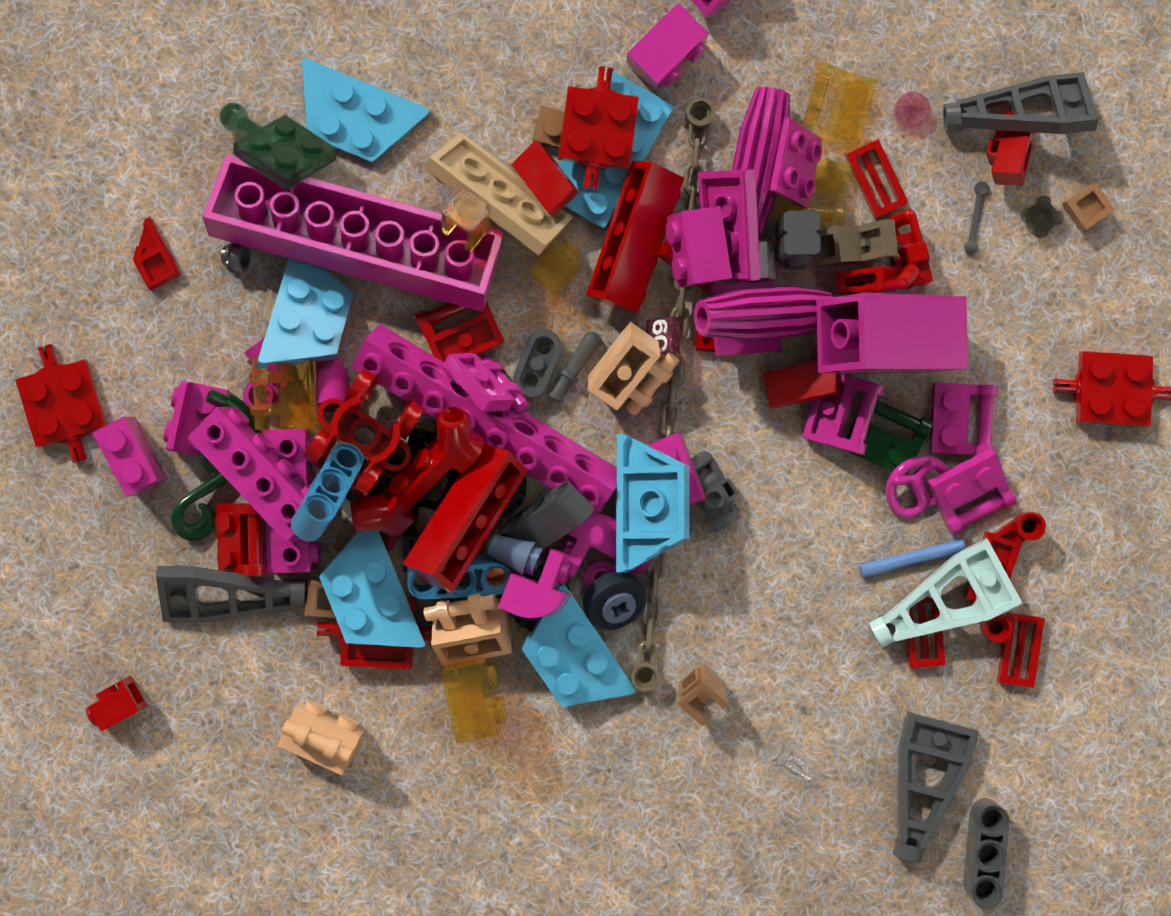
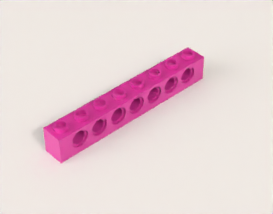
(541, 449)

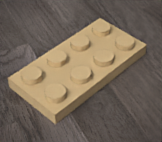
(511, 203)

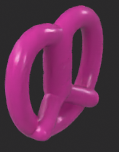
(916, 482)

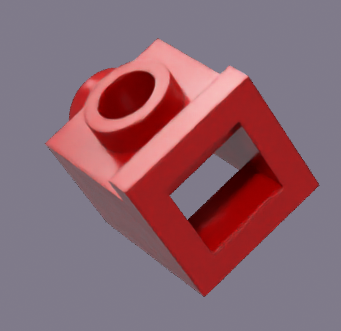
(115, 704)

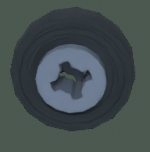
(614, 600)

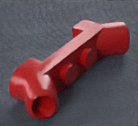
(453, 448)

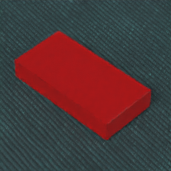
(545, 178)
(799, 385)

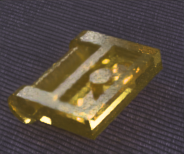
(849, 106)
(830, 182)

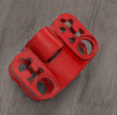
(385, 439)

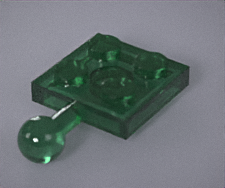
(278, 150)

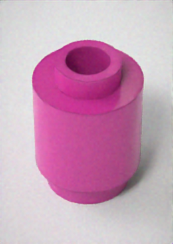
(331, 381)

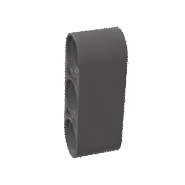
(550, 516)
(994, 866)

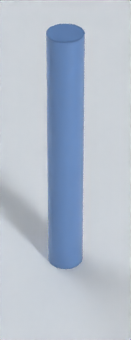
(911, 558)

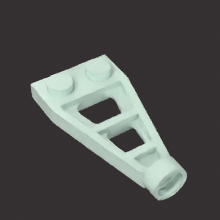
(986, 576)

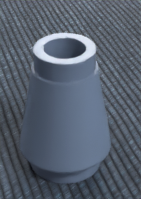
(516, 554)

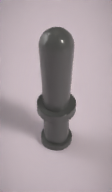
(579, 358)

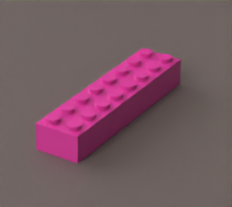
(352, 234)

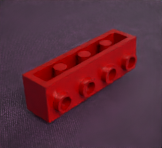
(635, 236)
(465, 518)

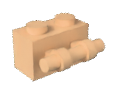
(626, 365)
(469, 629)
(321, 737)

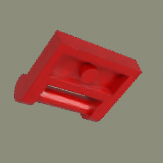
(471, 336)
(239, 539)

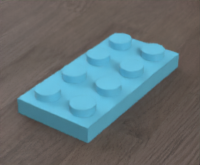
(651, 117)

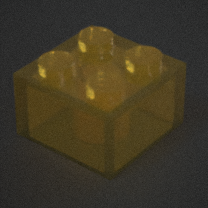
(473, 699)

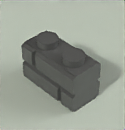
(797, 238)

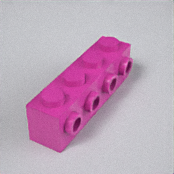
(251, 467)
(297, 554)

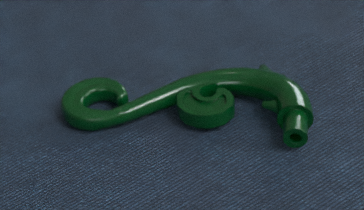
(202, 528)

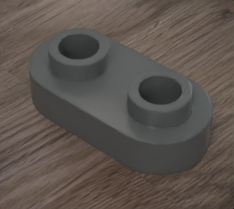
(538, 364)

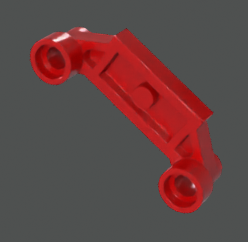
(1007, 544)

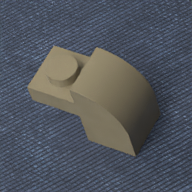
(857, 244)

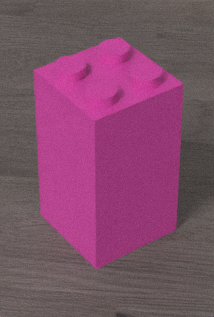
(891, 333)

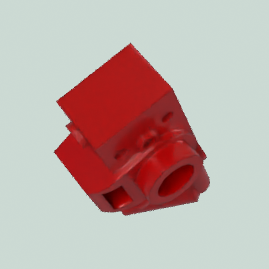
(1012, 155)
(911, 248)
(876, 279)

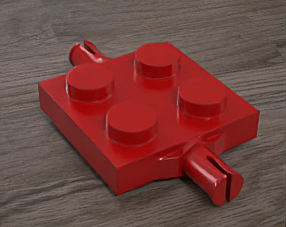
(598, 128)
(1113, 389)
(61, 403)
(373, 655)

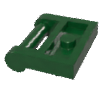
(888, 449)

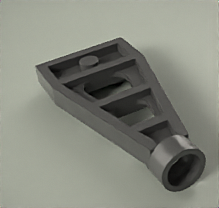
(1068, 97)
(181, 603)
(939, 739)

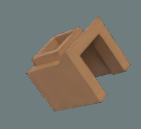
(697, 689)

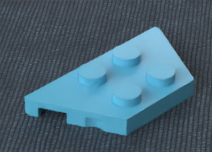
(356, 114)
(305, 317)
(649, 504)
(370, 595)
(574, 657)

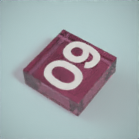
(667, 332)

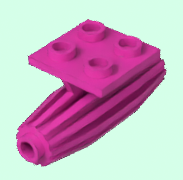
(778, 150)
(755, 316)

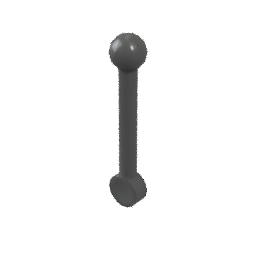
(980, 189)

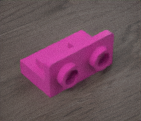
(188, 414)

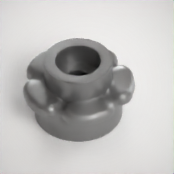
(231, 257)

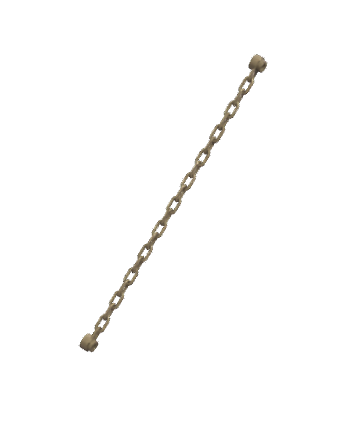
(708, 107)

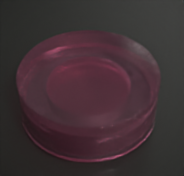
(911, 110)

